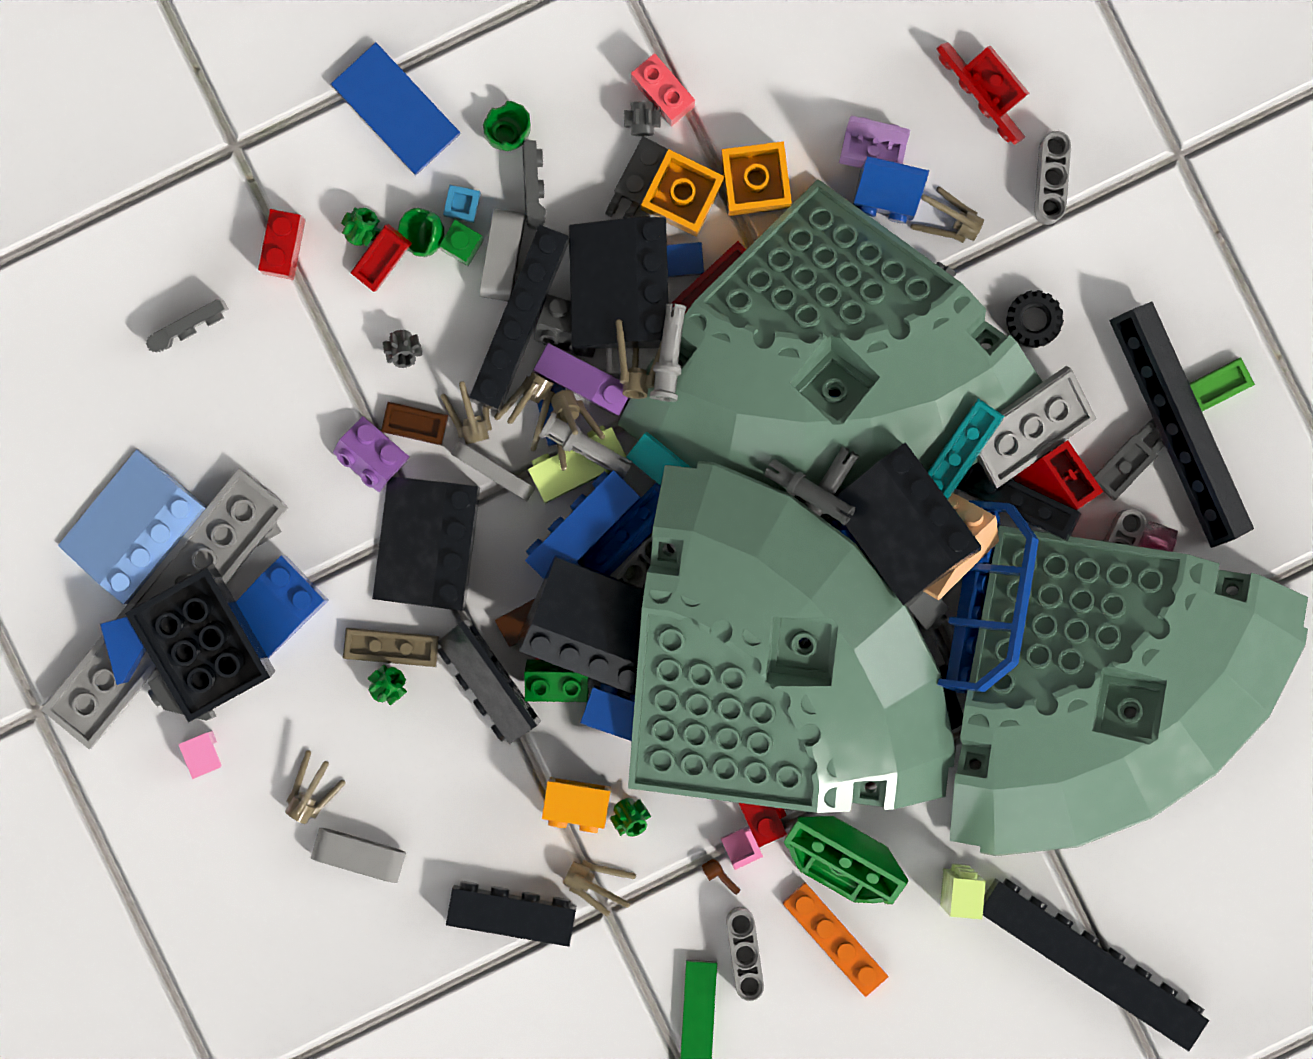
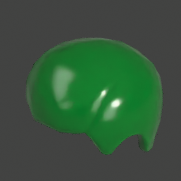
(507, 126)
(423, 230)

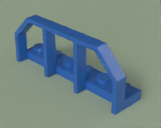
(971, 608)

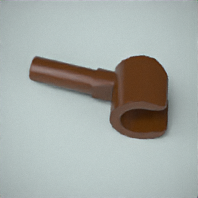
(713, 869)

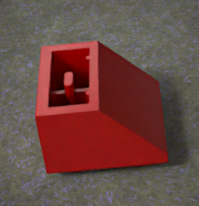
(1061, 477)

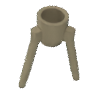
(966, 221)
(634, 379)
(534, 388)
(568, 410)
(474, 428)
(302, 806)
(580, 880)

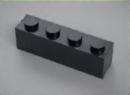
(511, 914)

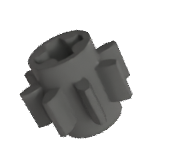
(642, 118)
(402, 348)

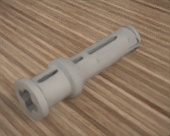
(667, 368)
(561, 433)

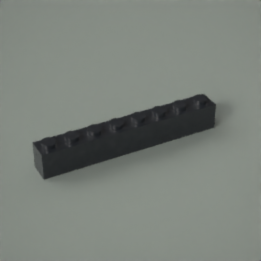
(1181, 424)
(1093, 965)

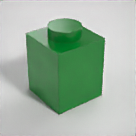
(461, 242)

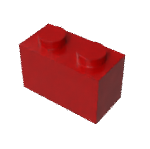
(281, 244)

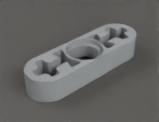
(493, 471)

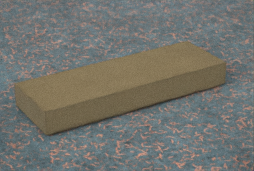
(391, 647)

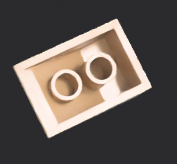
(983, 527)

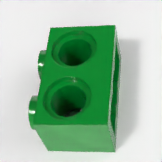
(553, 683)

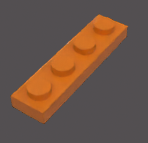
(835, 939)

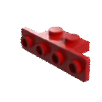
(991, 85)

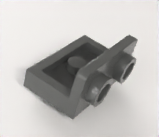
(555, 326)

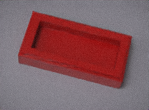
(381, 257)

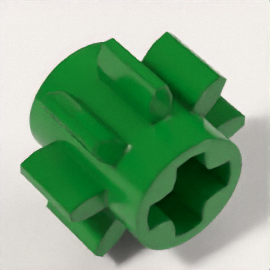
(360, 226)
(387, 684)
(630, 817)

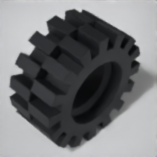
(1039, 300)

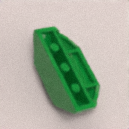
(845, 860)

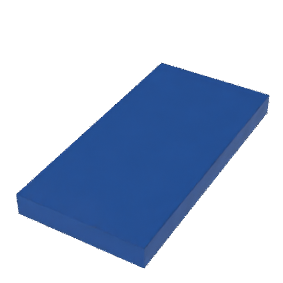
(395, 108)

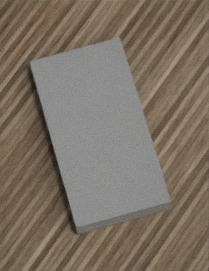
(1035, 426)

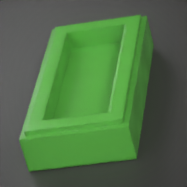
(1221, 384)

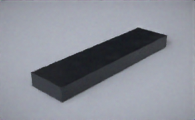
(1033, 506)

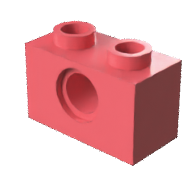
(663, 89)

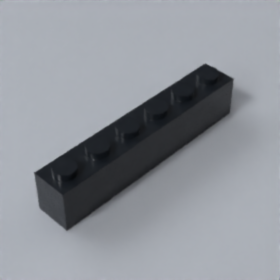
(519, 318)

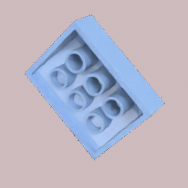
(131, 527)

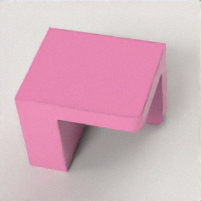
(200, 754)
(741, 847)

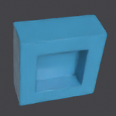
(461, 203)

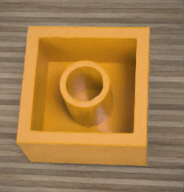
(756, 178)
(682, 192)
(576, 804)

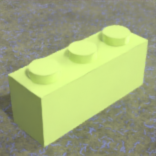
(554, 482)
(962, 892)

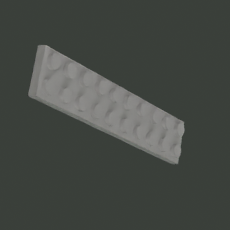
(222, 536)

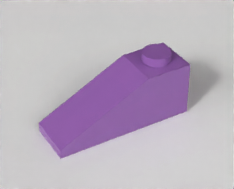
(581, 379)

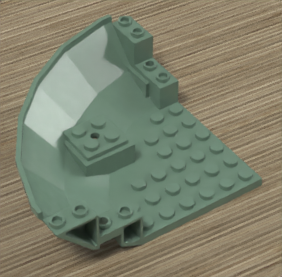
(822, 309)
(1102, 636)
(730, 693)

